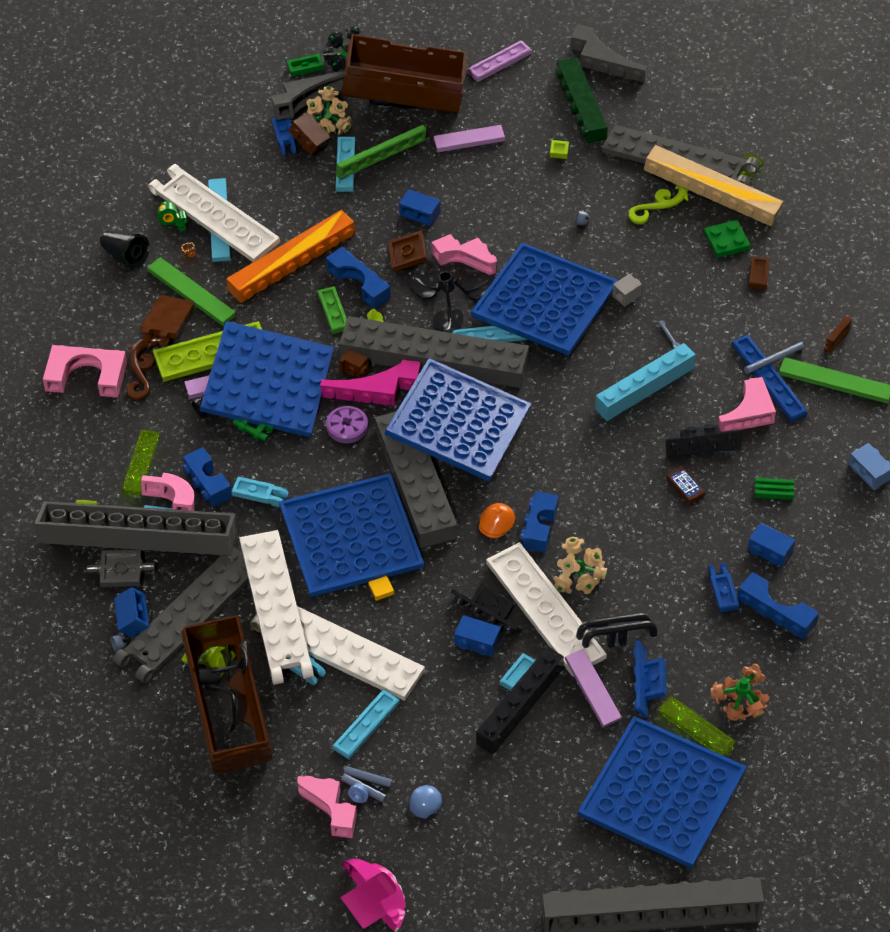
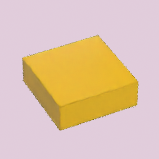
(381, 588)

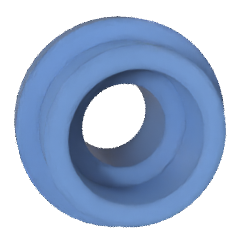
(358, 793)

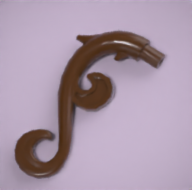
(138, 367)

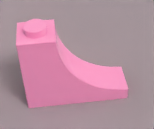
(753, 411)

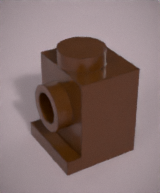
(354, 364)

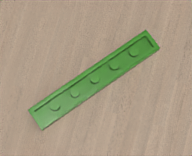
(380, 152)
(191, 291)
(835, 380)

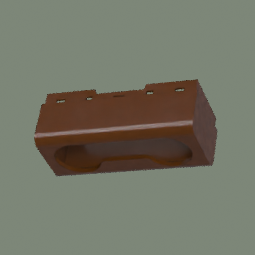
(406, 66)
(220, 633)

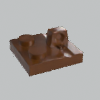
(407, 251)

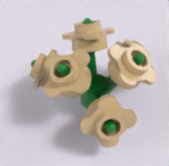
(337, 108)
(572, 565)

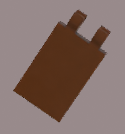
(166, 318)

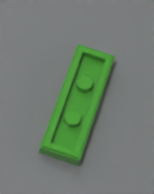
(332, 309)

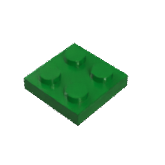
(727, 238)

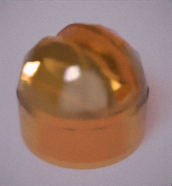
(188, 249)

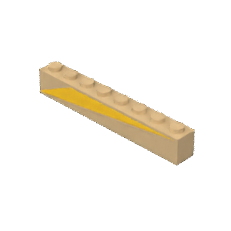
(713, 185)

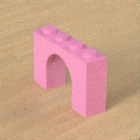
(66, 359)

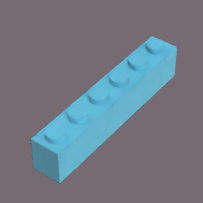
(645, 382)

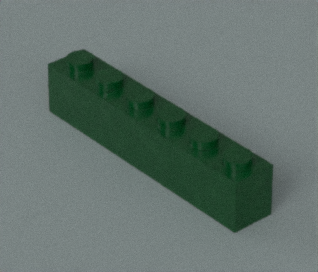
(581, 100)

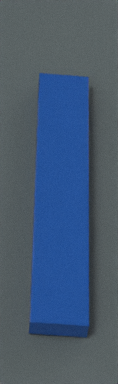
(774, 383)

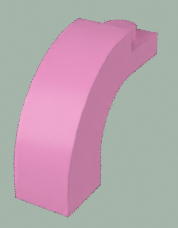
(171, 488)

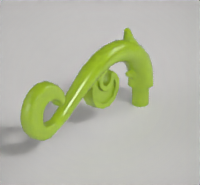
(661, 203)

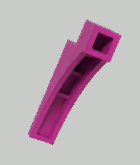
(376, 389)

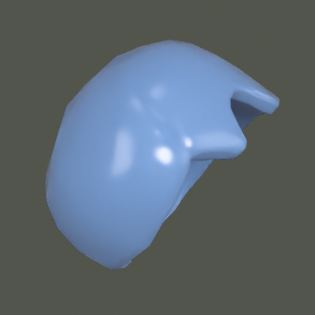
(425, 801)

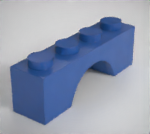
(344, 265)
(797, 619)

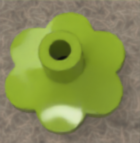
(374, 315)

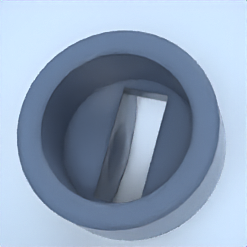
(581, 218)
(117, 642)

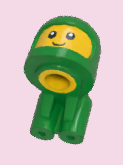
(169, 215)

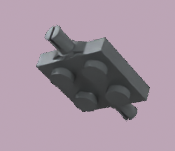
(120, 568)

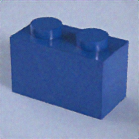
(419, 207)
(771, 545)
(131, 612)
(477, 636)

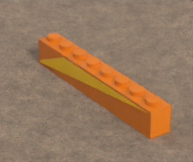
(290, 256)

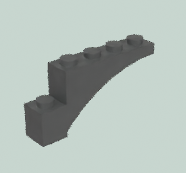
(599, 57)
(299, 91)

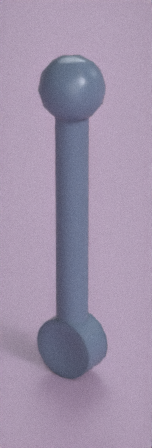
(662, 324)

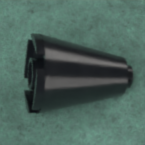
(126, 247)

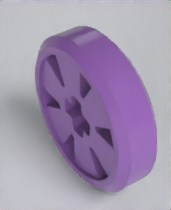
(347, 434)

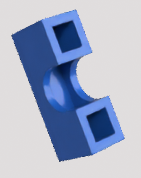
(213, 488)
(541, 508)

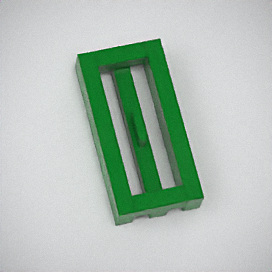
(305, 65)
(775, 487)

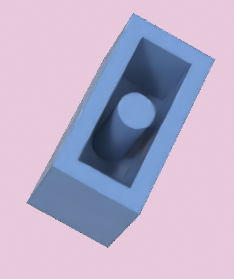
(870, 466)

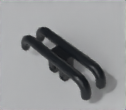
(615, 625)

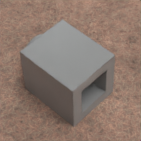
(627, 290)

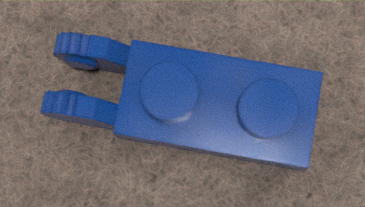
(282, 135)
(723, 589)

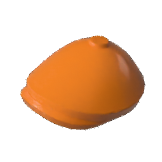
(496, 520)

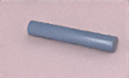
(368, 776)
(372, 792)

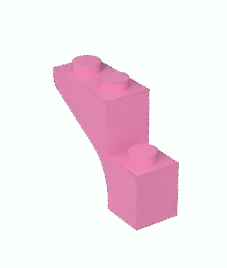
(471, 253)
(325, 795)

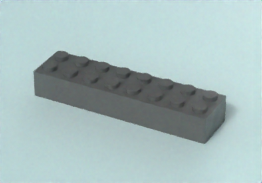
(418, 488)

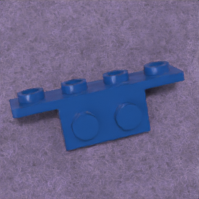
(650, 678)

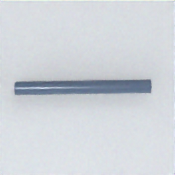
(775, 357)

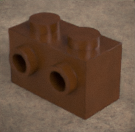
(309, 133)

